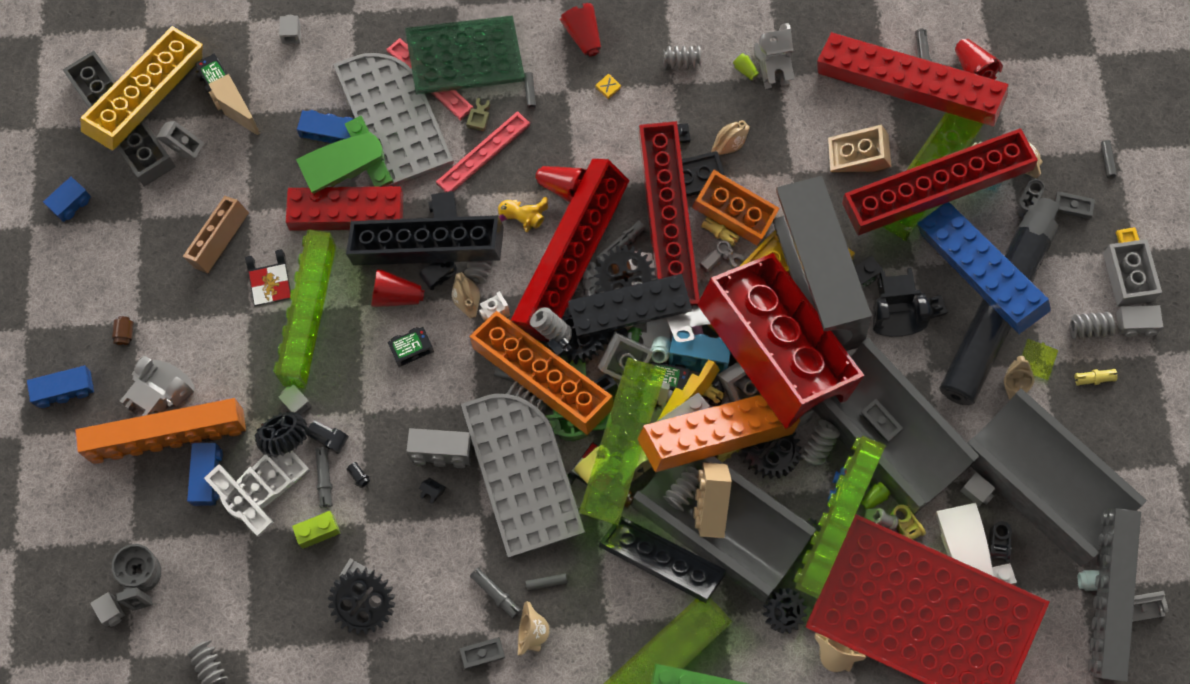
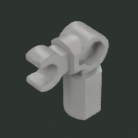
(722, 250)

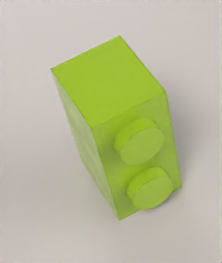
(316, 529)

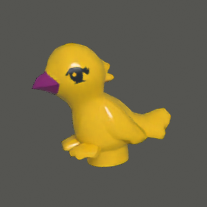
(528, 215)

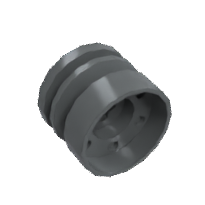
(132, 558)

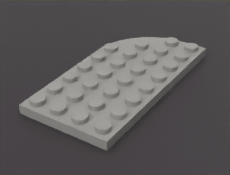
(385, 96)
(522, 472)

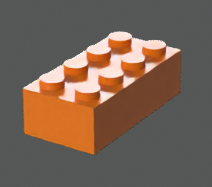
(735, 207)

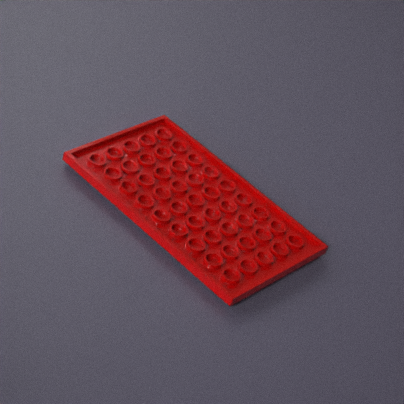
(924, 610)

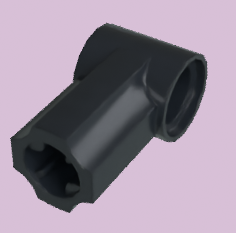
(328, 437)

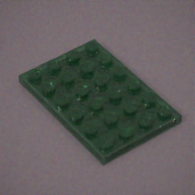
(464, 54)

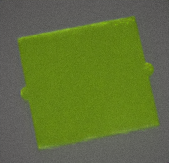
(1040, 358)

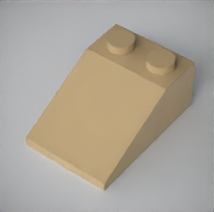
(230, 101)
(860, 150)

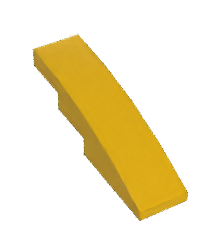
(694, 385)

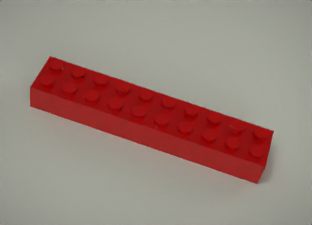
(913, 79)
(939, 181)
(668, 204)
(572, 244)

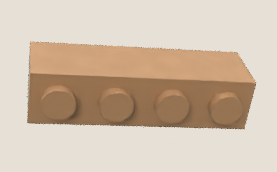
(216, 234)

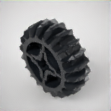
(281, 434)

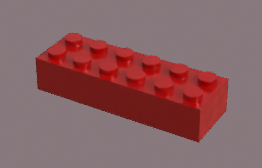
(338, 206)

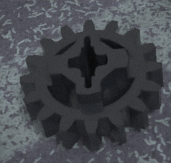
(777, 615)

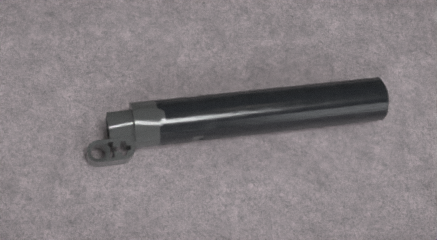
(988, 328)

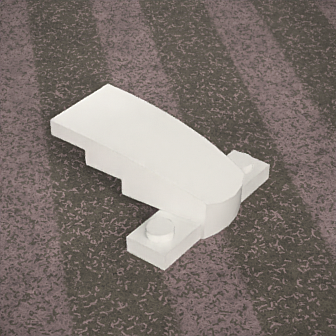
(257, 488)
(966, 540)

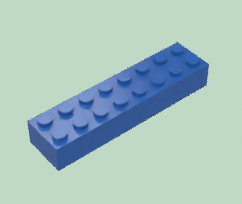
(984, 267)

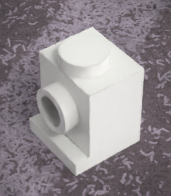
(494, 304)

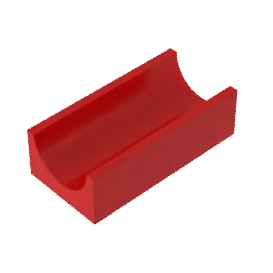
(778, 338)

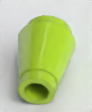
(745, 66)
(875, 496)

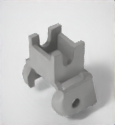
(775, 56)
(157, 386)

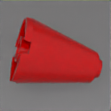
(583, 28)
(977, 60)
(560, 180)
(395, 291)

